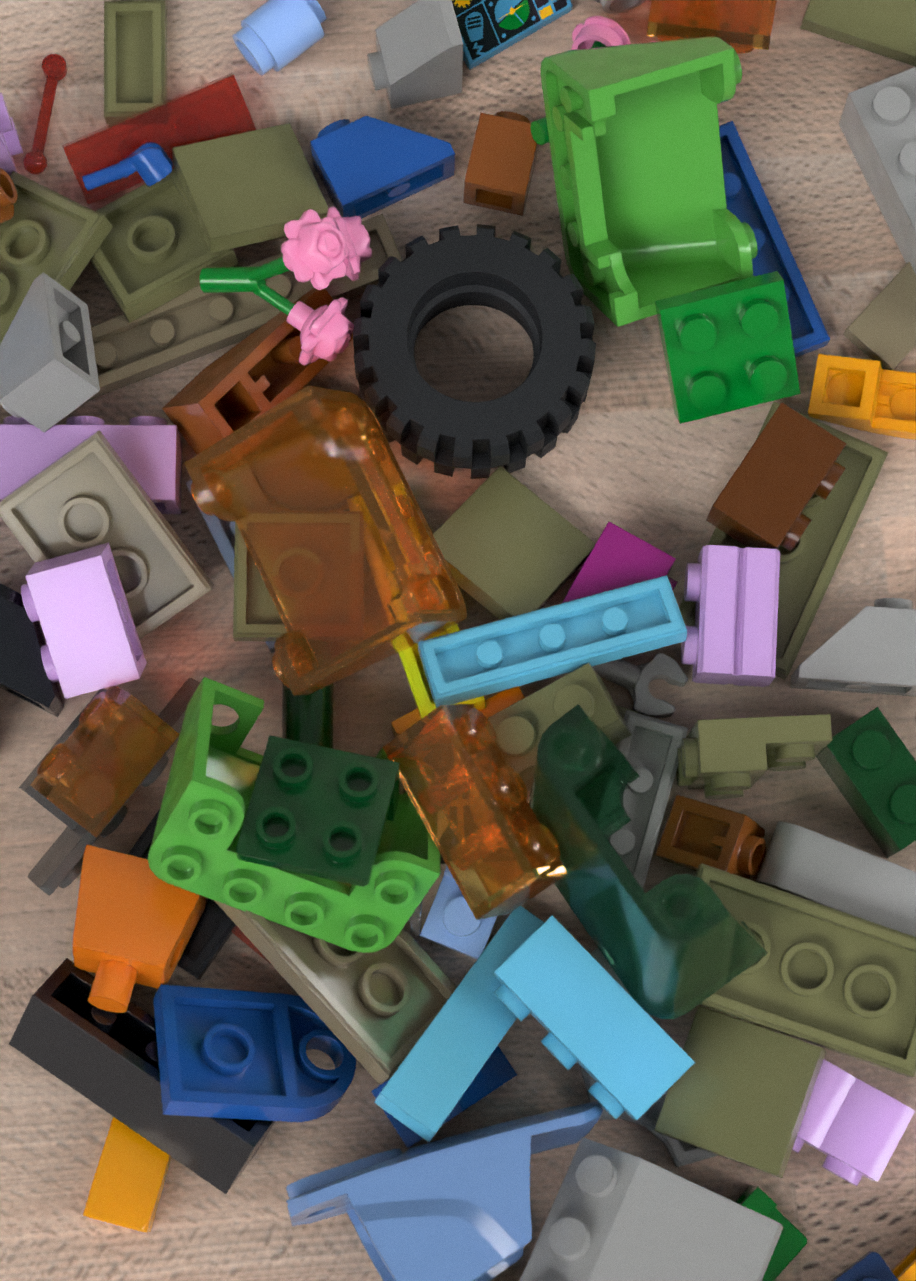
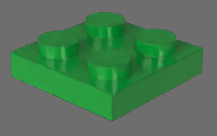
(728, 347)

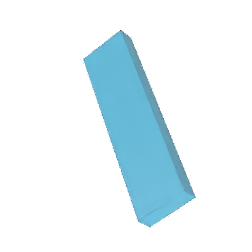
(552, 641)
(457, 1039)

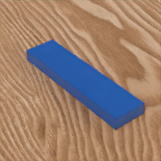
(750, 205)

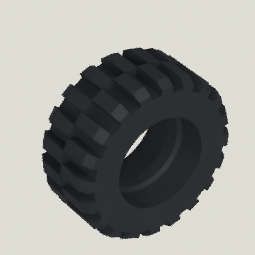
(487, 274)

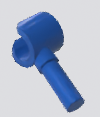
(148, 160)

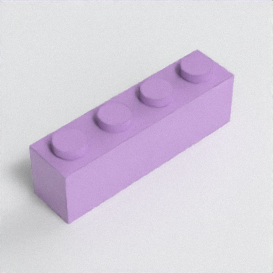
(145, 446)

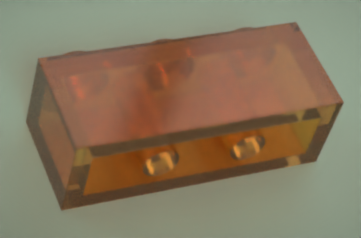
(476, 810)

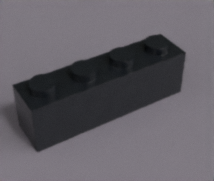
(117, 1067)

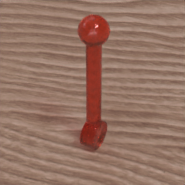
(54, 69)

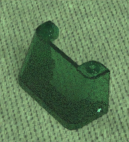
(662, 944)

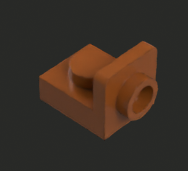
(712, 837)

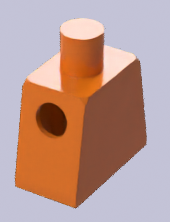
(129, 926)

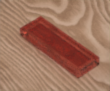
(190, 118)

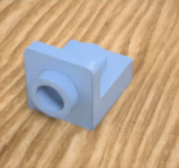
(453, 923)

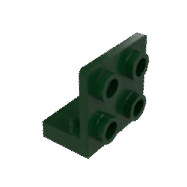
(319, 811)

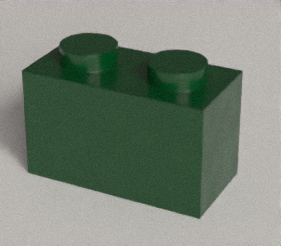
(876, 779)

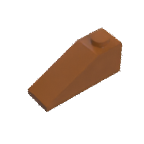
(245, 381)

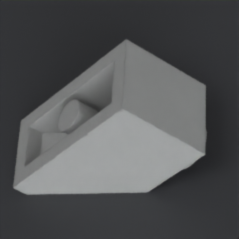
(418, 54)
(48, 356)
(867, 654)

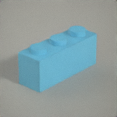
(590, 1021)

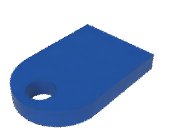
(245, 1055)

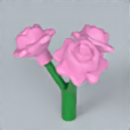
(315, 252)

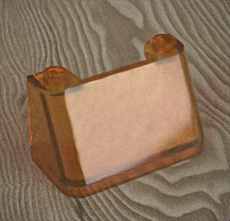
(330, 535)

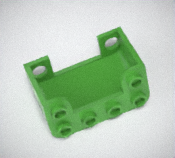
(204, 819)

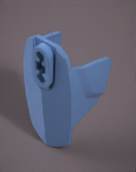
(445, 1205)

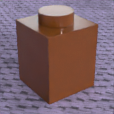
(501, 163)

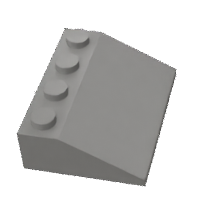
(645, 1224)

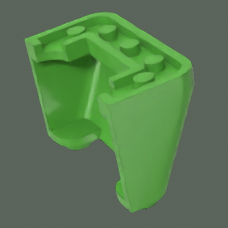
(644, 171)

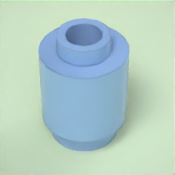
(279, 33)

